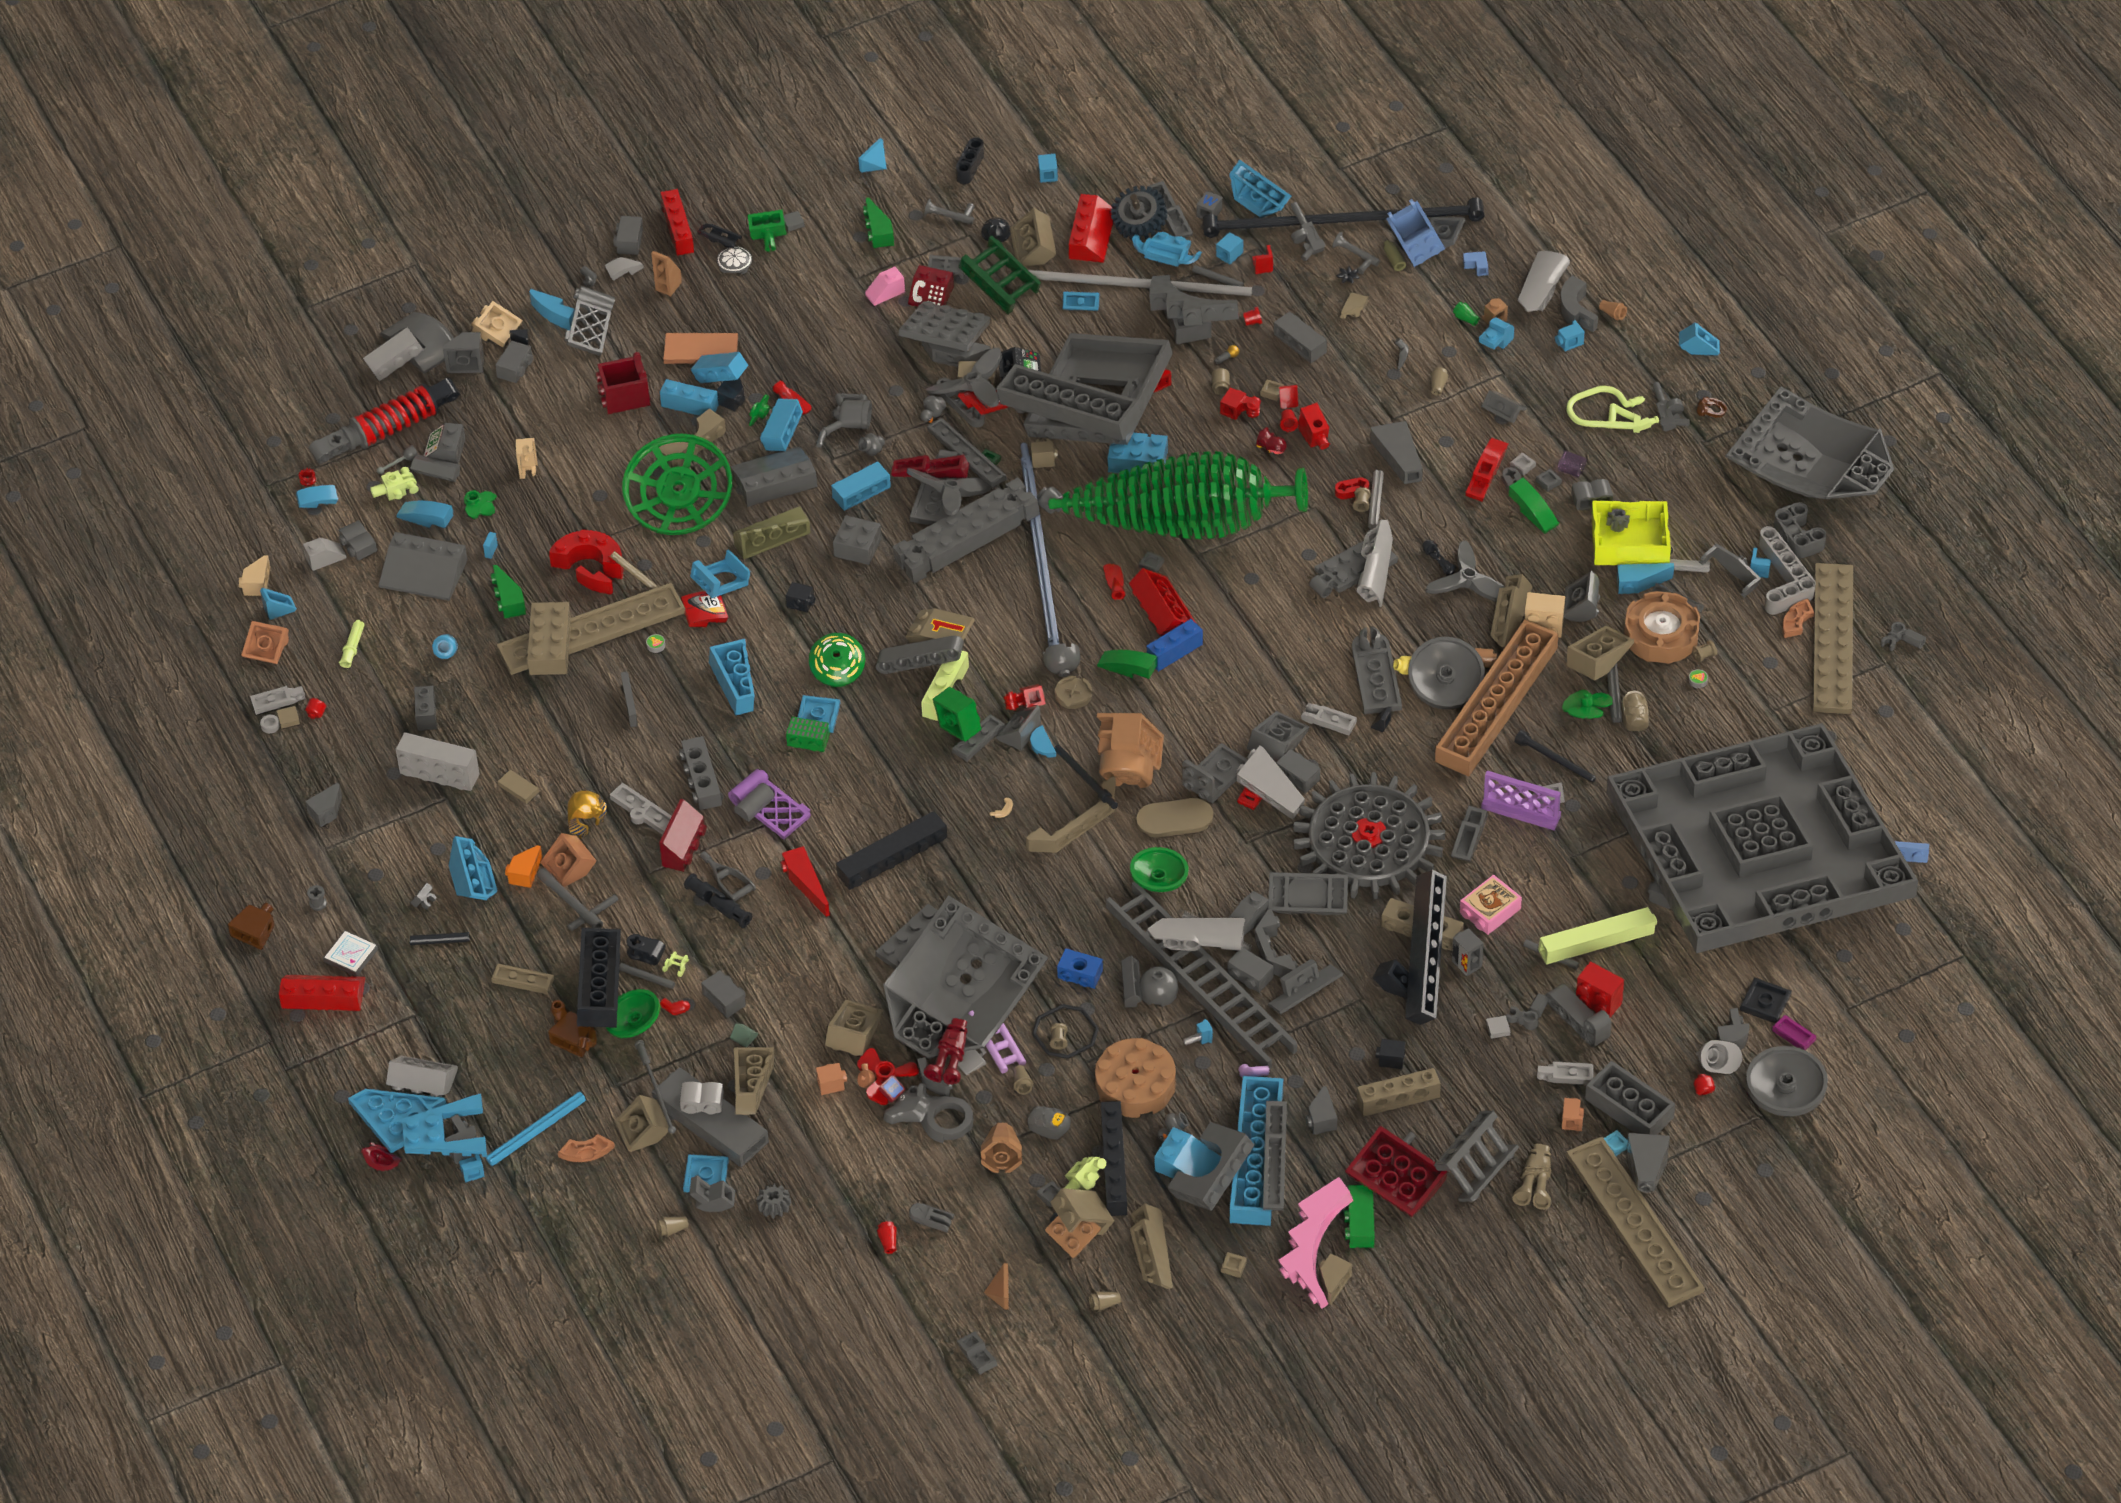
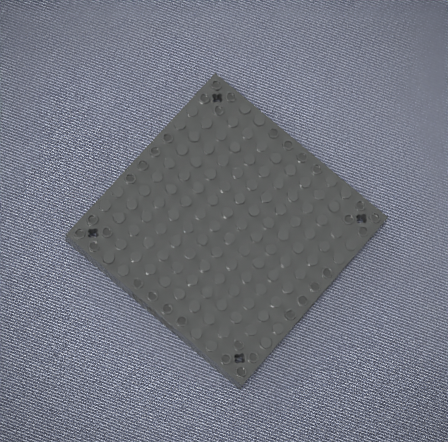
(1761, 837)

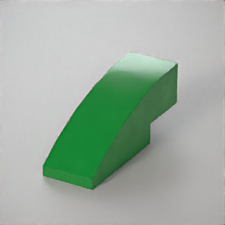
(1533, 505)
(1128, 662)

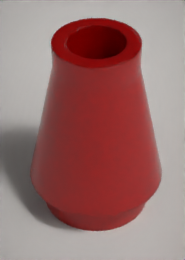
(887, 1236)

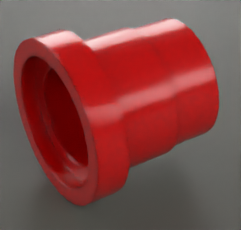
(1252, 317)
(1288, 421)

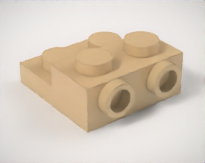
(496, 324)

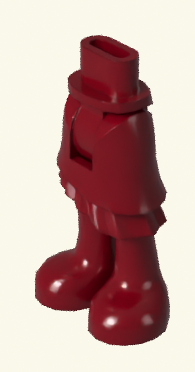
(951, 1044)

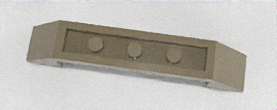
(1042, 842)

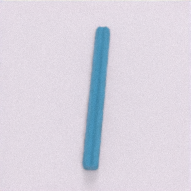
(535, 1128)

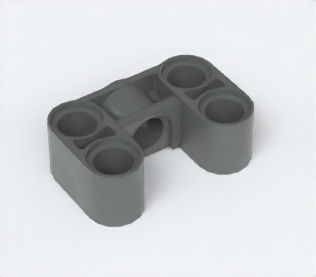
(1801, 542)

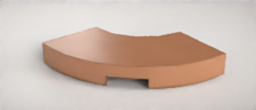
(1796, 617)
(586, 1150)

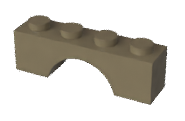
(709, 427)

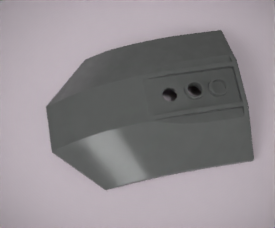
(1836, 453)
(927, 986)

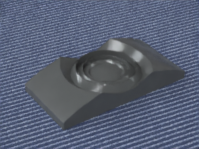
(1308, 893)

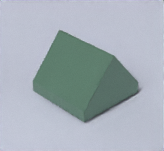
(743, 1035)

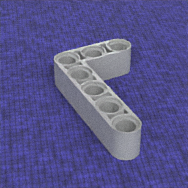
(1799, 581)

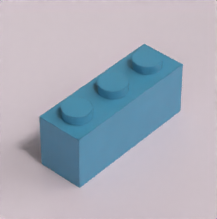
(719, 367)
(688, 398)
(781, 424)
(861, 486)

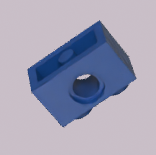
(1080, 968)

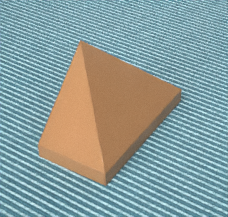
(999, 1287)

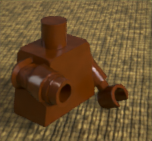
(567, 1033)

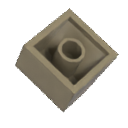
(642, 1123)

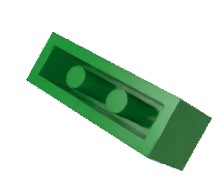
(1360, 1218)

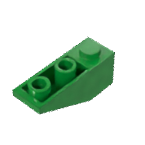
(879, 224)
(510, 594)

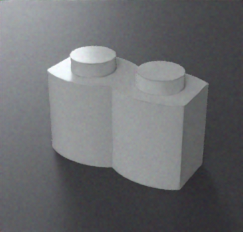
(701, 1097)

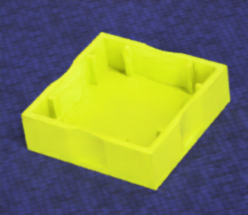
(1641, 543)

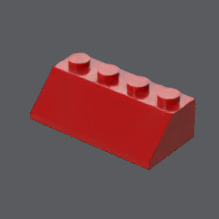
(1091, 229)
(1159, 601)
(321, 992)

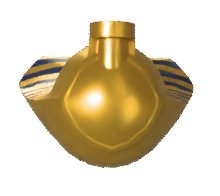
(586, 806)

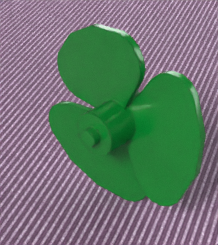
(1582, 704)

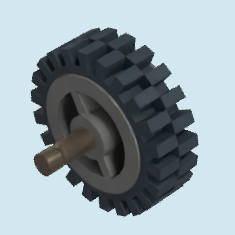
(1139, 212)

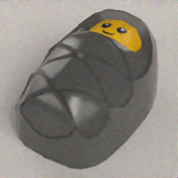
(1048, 1122)

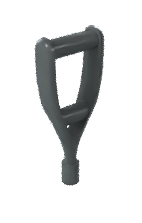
(725, 871)

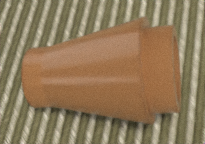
(1613, 309)

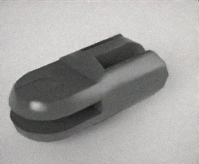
(931, 1216)

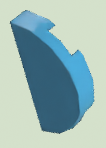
(1041, 743)

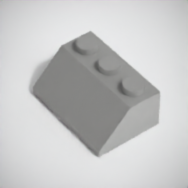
(421, 1075)

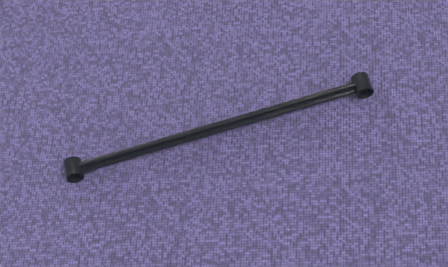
(1212, 226)

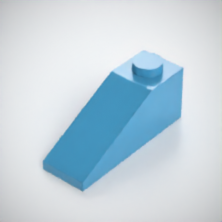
(1639, 577)

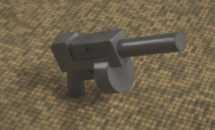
(1308, 233)
(1669, 410)

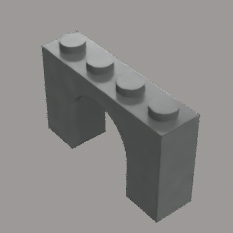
(1208, 1189)

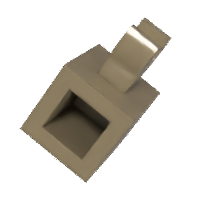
(1043, 454)

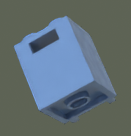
(1415, 233)

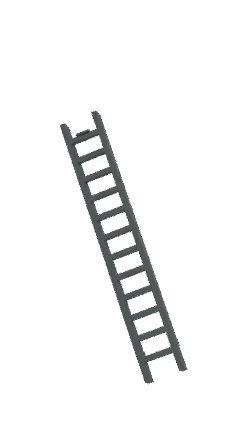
(1194, 987)

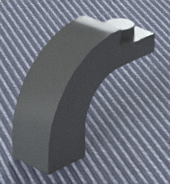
(1571, 294)

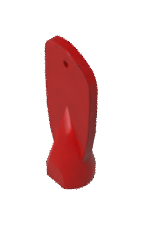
(787, 393)
(1115, 580)

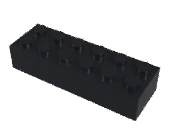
(598, 977)

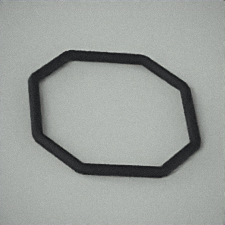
(1075, 1052)

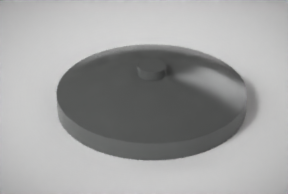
(1445, 672)
(1786, 1081)

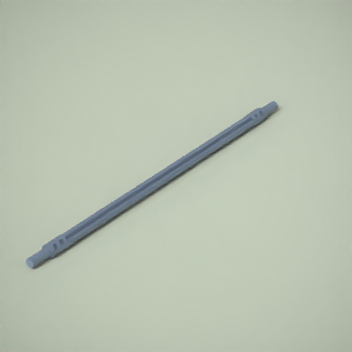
(1040, 553)

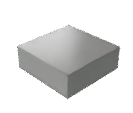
(1523, 464)
(1498, 1027)

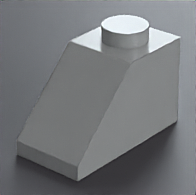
(323, 553)

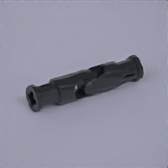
(726, 906)

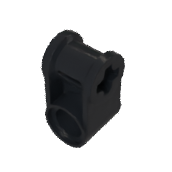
(647, 949)

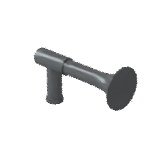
(966, 218)
(1369, 259)

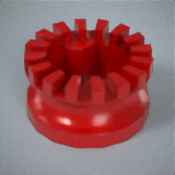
(307, 473)

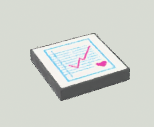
(350, 953)

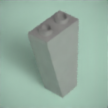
(1269, 782)

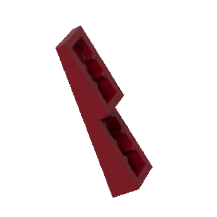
(941, 468)

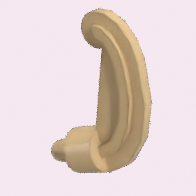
(1005, 811)

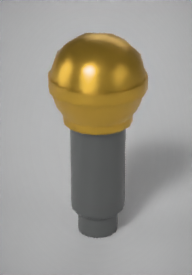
(1232, 351)

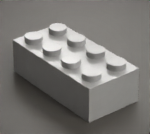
(437, 761)

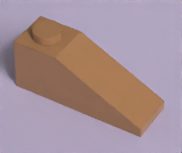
(666, 274)

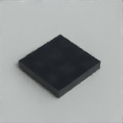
(1765, 1000)

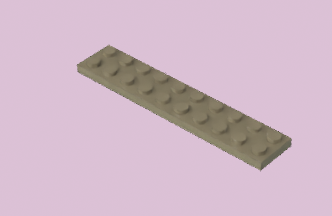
(604, 624)
(1833, 638)
(1635, 1222)

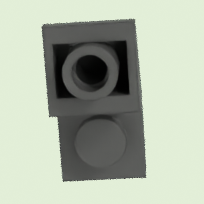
(939, 1088)

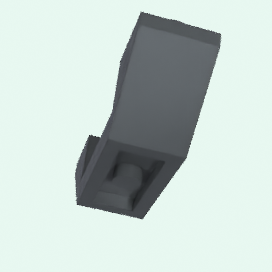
(952, 356)
(1268, 928)

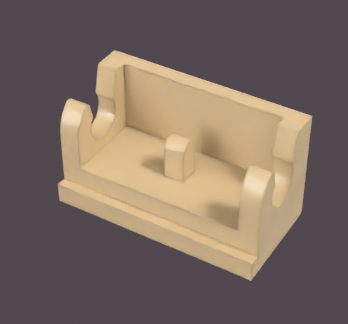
(526, 456)

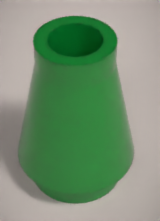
(1464, 312)

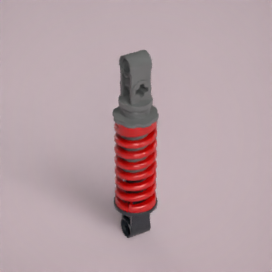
(369, 425)

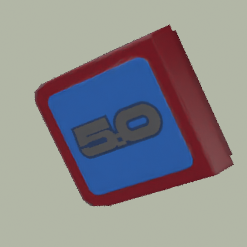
(891, 1088)

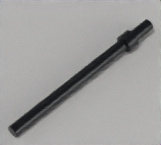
(1103, 794)

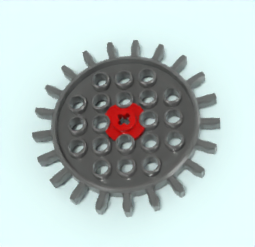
(1391, 867)

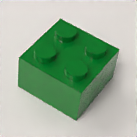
(957, 714)

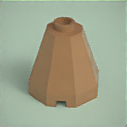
(1001, 1149)

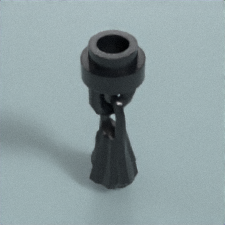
(1429, 548)

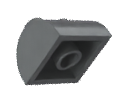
(1582, 598)

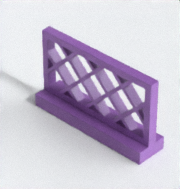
(1520, 808)

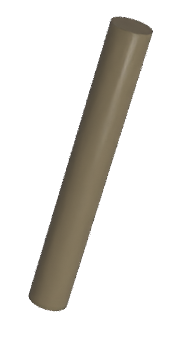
(631, 569)

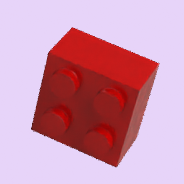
(1600, 989)

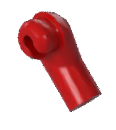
(675, 1008)

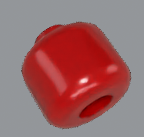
(315, 708)
(1704, 1084)

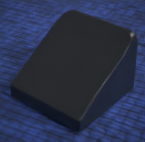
(520, 336)
(1382, 720)

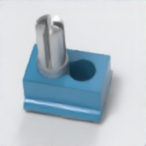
(1204, 1034)

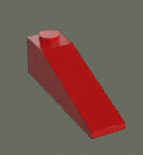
(802, 875)

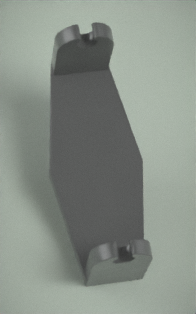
(1735, 565)

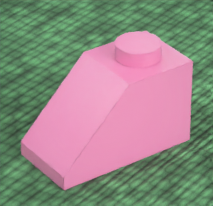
(886, 286)

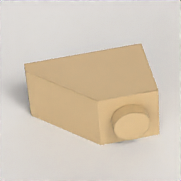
(255, 577)

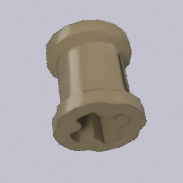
(1361, 503)
(1704, 651)
(1058, 1033)

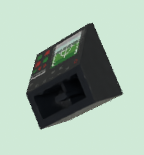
(1020, 357)

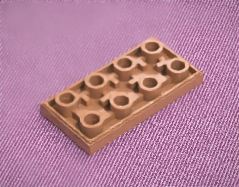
(689, 347)

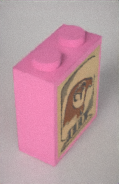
(1490, 904)

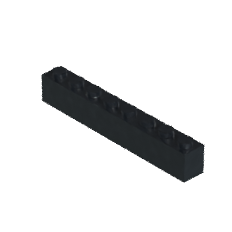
(1426, 947)

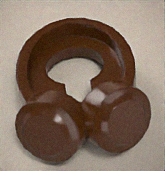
(1703, 409)

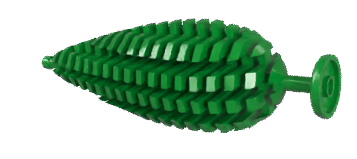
(1183, 496)

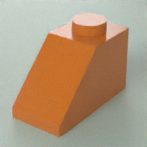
(524, 867)

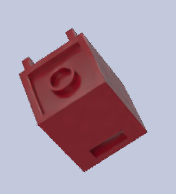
(623, 384)

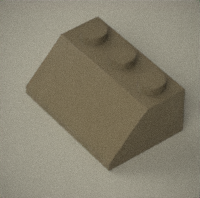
(1033, 239)

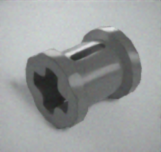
(316, 896)

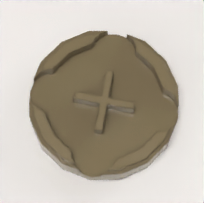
(1073, 692)

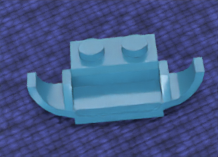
(1166, 249)

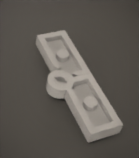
(640, 808)

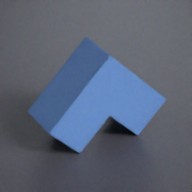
(1476, 260)

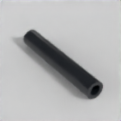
(439, 938)

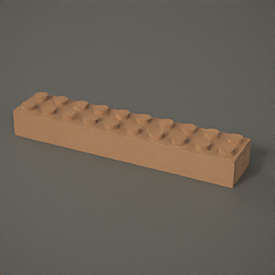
(1496, 698)

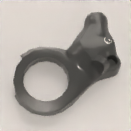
(921, 1107)

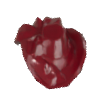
(380, 1158)

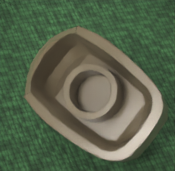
(1635, 711)

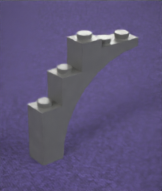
(1192, 309)

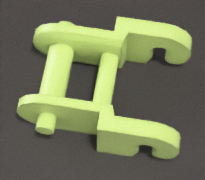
(669, 962)

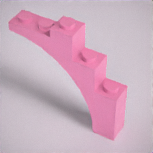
(1316, 1213)

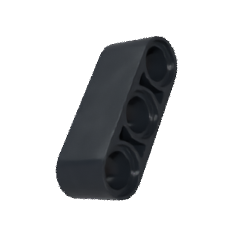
(970, 160)

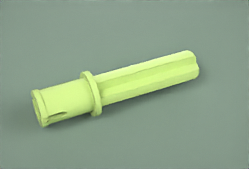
(349, 649)

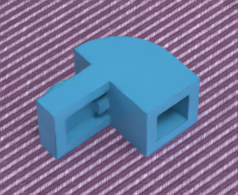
(1497, 334)

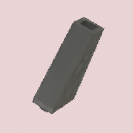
(1398, 450)

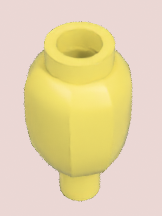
(1402, 664)

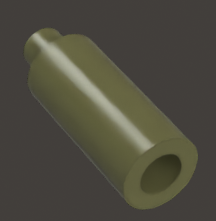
(1394, 255)

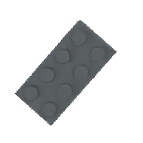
(1629, 1100)

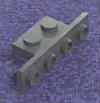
(1303, 983)

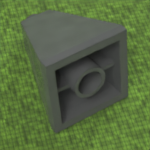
(1647, 1159)

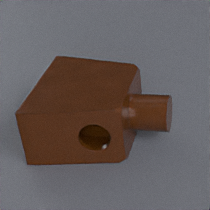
(253, 925)

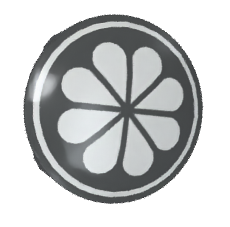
(734, 260)

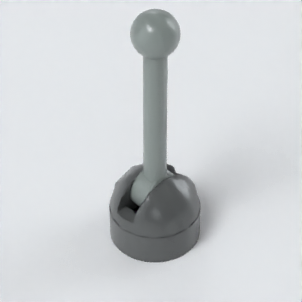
(409, 453)

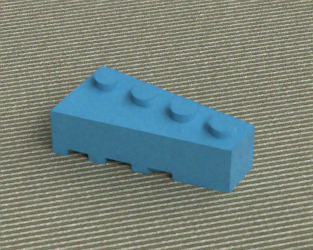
(732, 671)

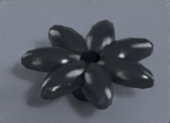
(1348, 275)

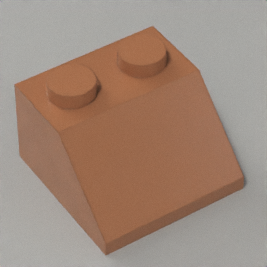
(568, 859)

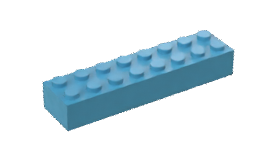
(1248, 1182)

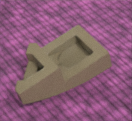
(1353, 305)

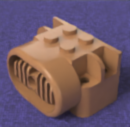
(1129, 748)

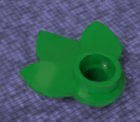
(759, 410)
(479, 503)

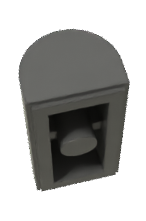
(754, 802)

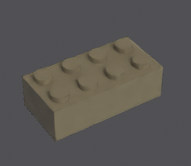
(549, 638)

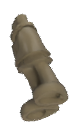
(1536, 1170)

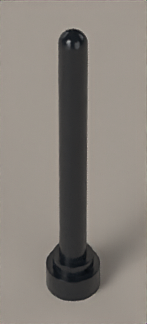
(1523, 738)

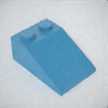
(1185, 1154)

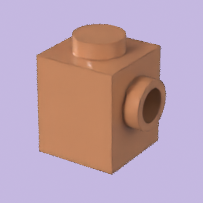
(831, 1078)

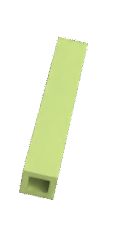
(1597, 935)

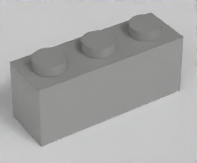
(393, 354)

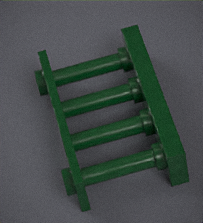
(992, 288)

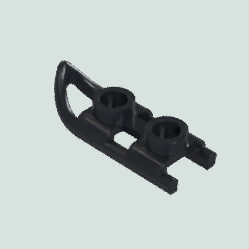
(716, 235)

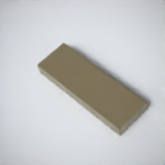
(522, 978)

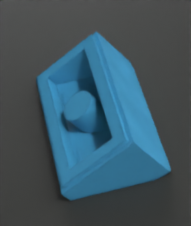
(1081, 301)

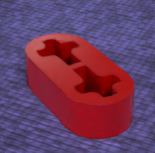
(1349, 487)

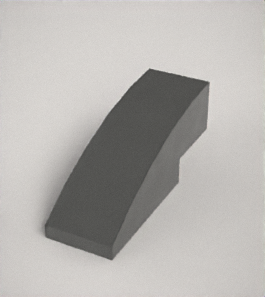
(1469, 833)

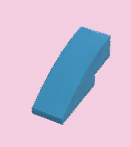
(552, 308)
(426, 513)

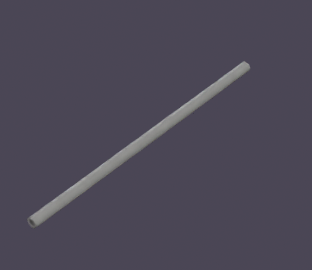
(1142, 283)

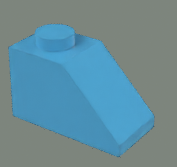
(1698, 341)

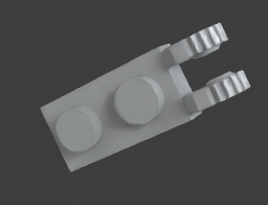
(1329, 718)

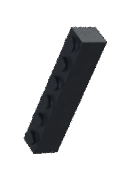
(891, 850)
(1114, 1156)

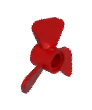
(882, 1072)

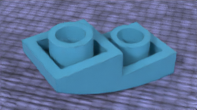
(316, 495)

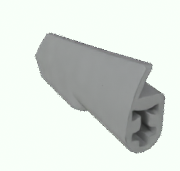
(1542, 279)
(1377, 552)
(1192, 933)

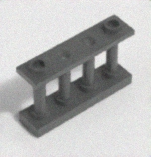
(1460, 1149)

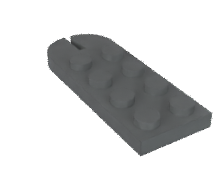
(1375, 672)

